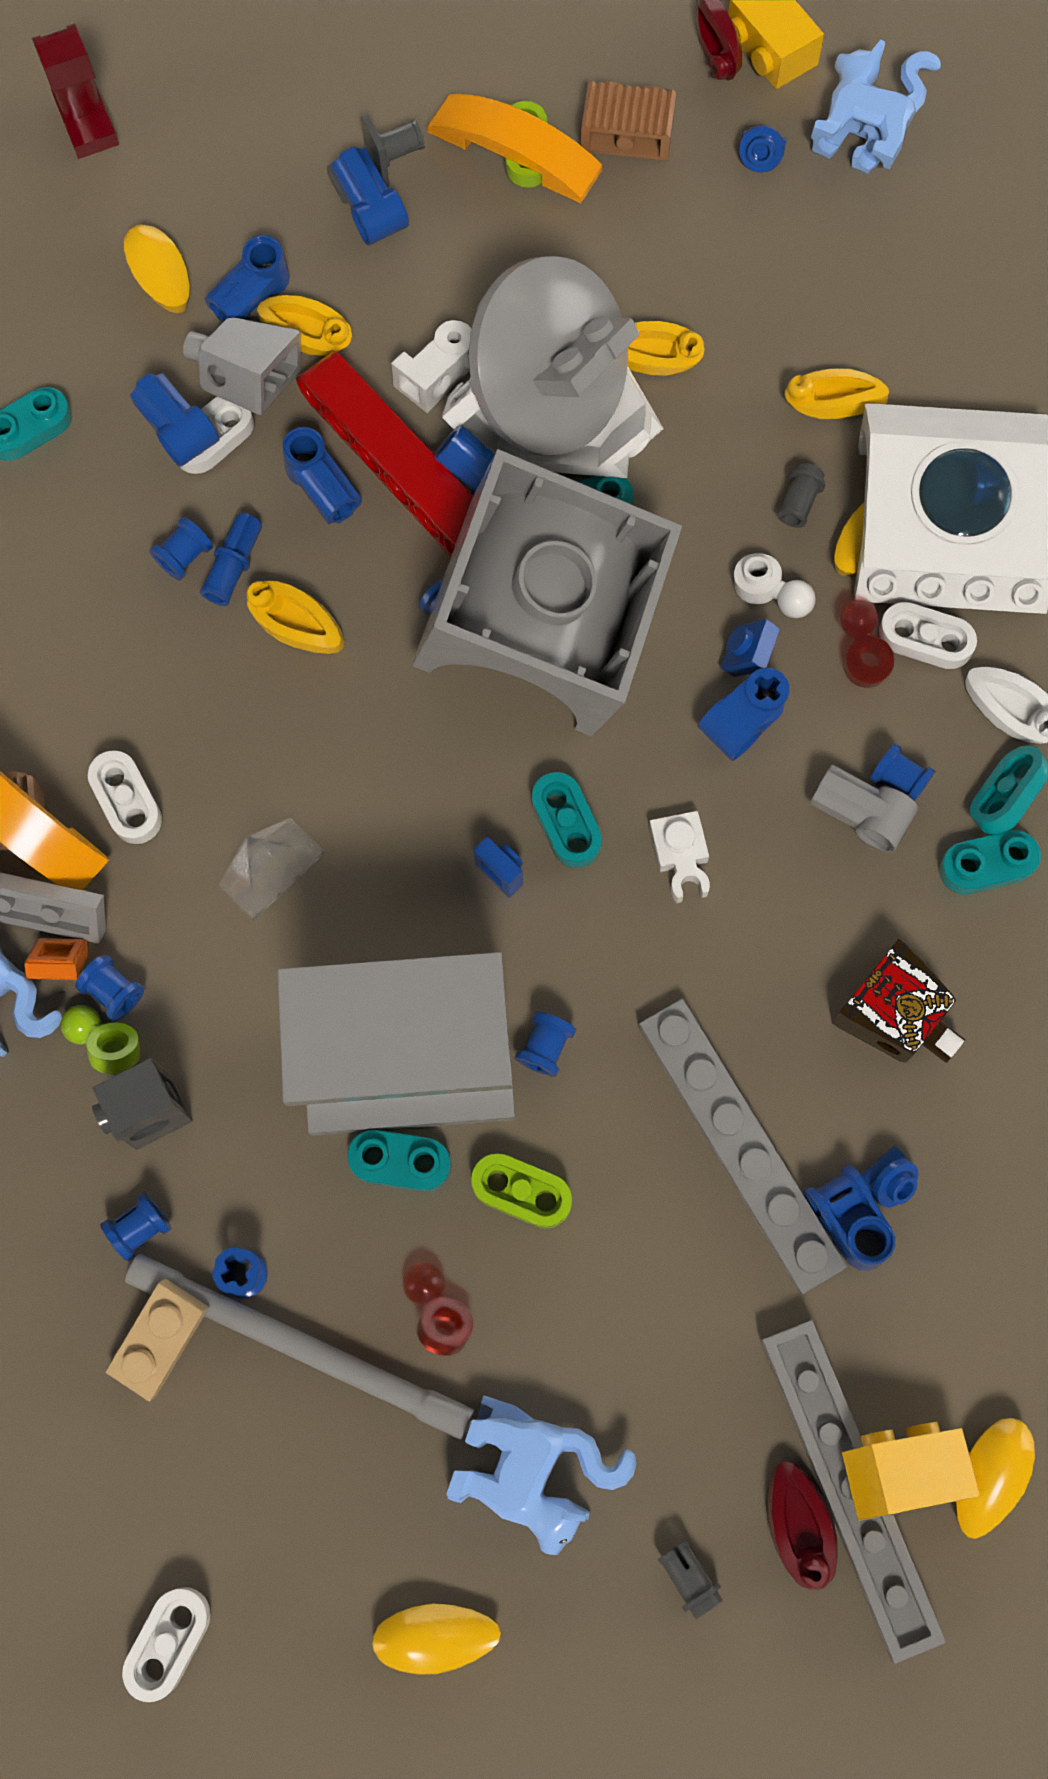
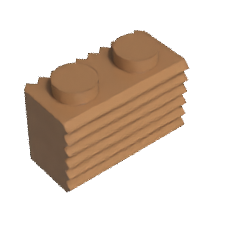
(628, 120)

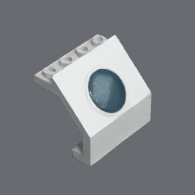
(954, 508)

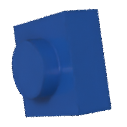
(749, 647)
(499, 865)

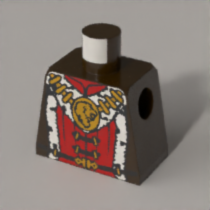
(901, 1009)

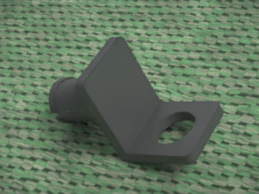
(385, 148)

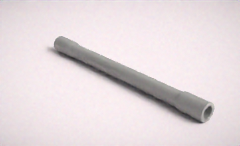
(424, 1404)

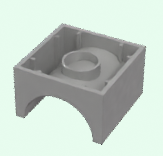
(551, 587)
(396, 1043)

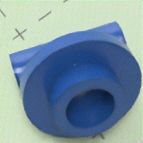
(761, 148)
(892, 1178)

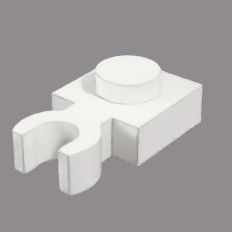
(681, 847)

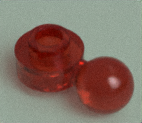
(859, 621)
(424, 1286)

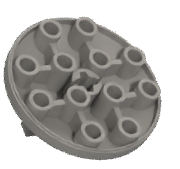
(549, 355)

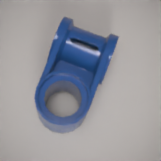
(741, 717)
(851, 1215)

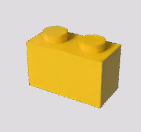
(777, 38)
(909, 1472)

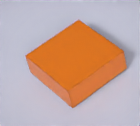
(56, 959)

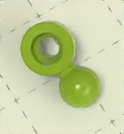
(109, 1046)

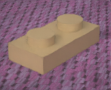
(157, 1339)

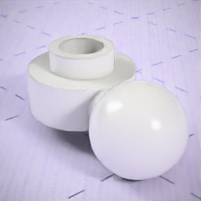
(793, 598)

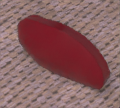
(719, 39)
(802, 1527)

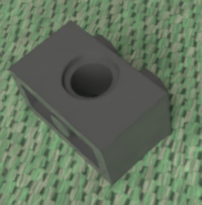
(140, 1105)

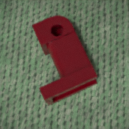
(75, 91)

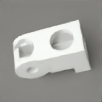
(436, 367)

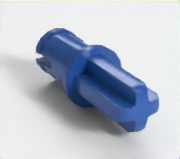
(231, 559)

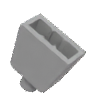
(246, 361)

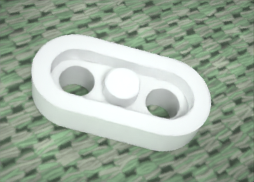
(219, 413)
(927, 632)
(125, 800)
(166, 1641)

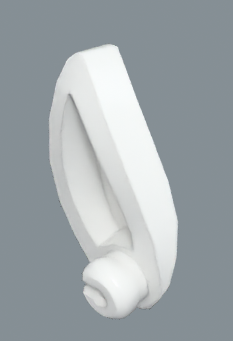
(1010, 702)

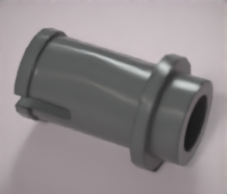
(804, 487)
(691, 1580)

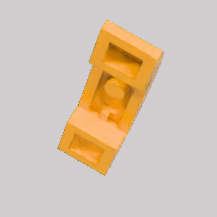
(518, 137)
(44, 841)

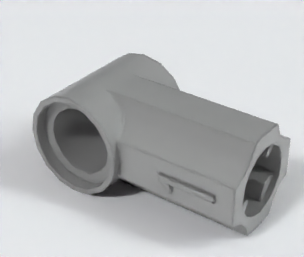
(876, 814)

